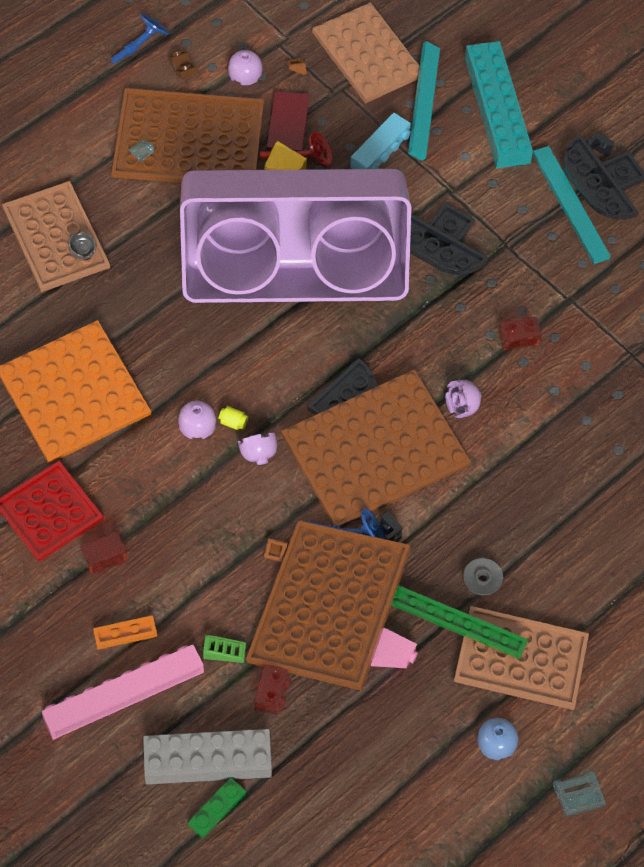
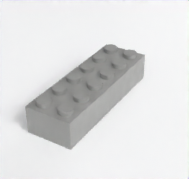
(207, 756)

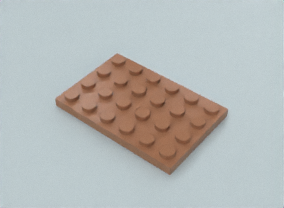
(367, 52)
(43, 228)
(546, 671)

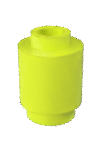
(233, 418)

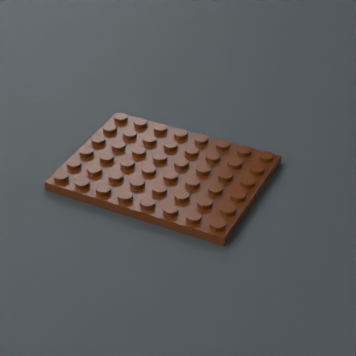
(186, 134)
(375, 448)
(329, 604)

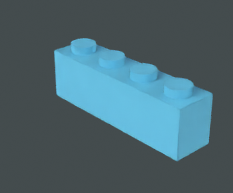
(381, 143)

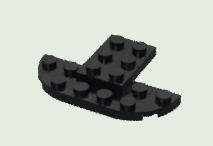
(603, 182)
(441, 242)

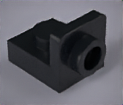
(601, 144)
(391, 527)

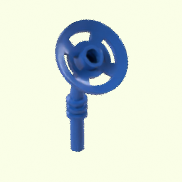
(152, 27)
(370, 525)

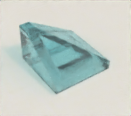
(142, 150)

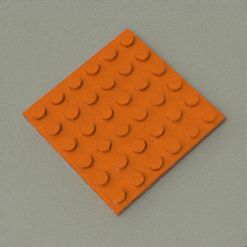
(73, 391)

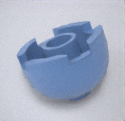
(497, 738)

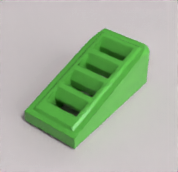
(218, 641)

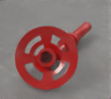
(316, 150)

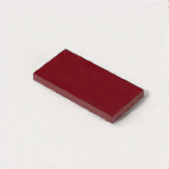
(288, 120)

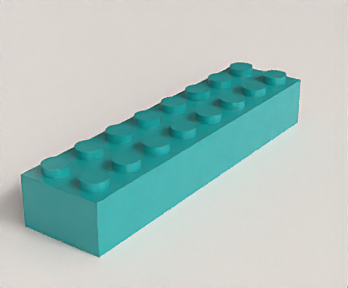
(498, 104)

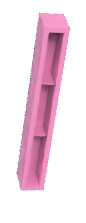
(122, 691)

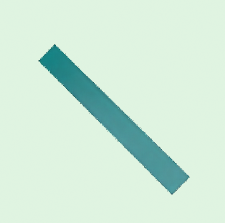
(424, 101)
(571, 205)

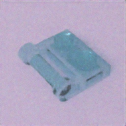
(579, 800)

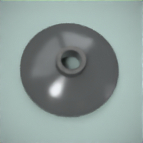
(485, 569)

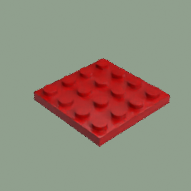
(49, 511)

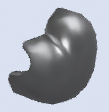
(82, 245)

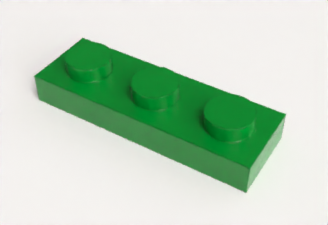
(216, 808)

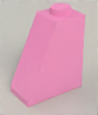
(394, 651)

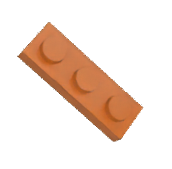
(125, 632)

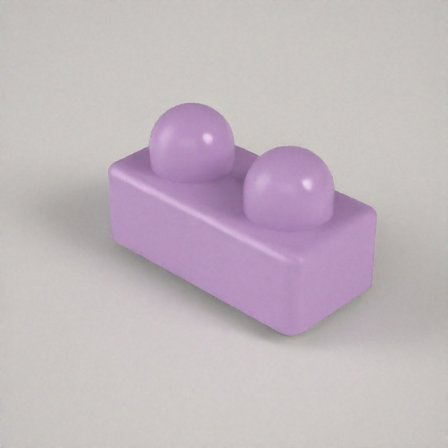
(295, 235)

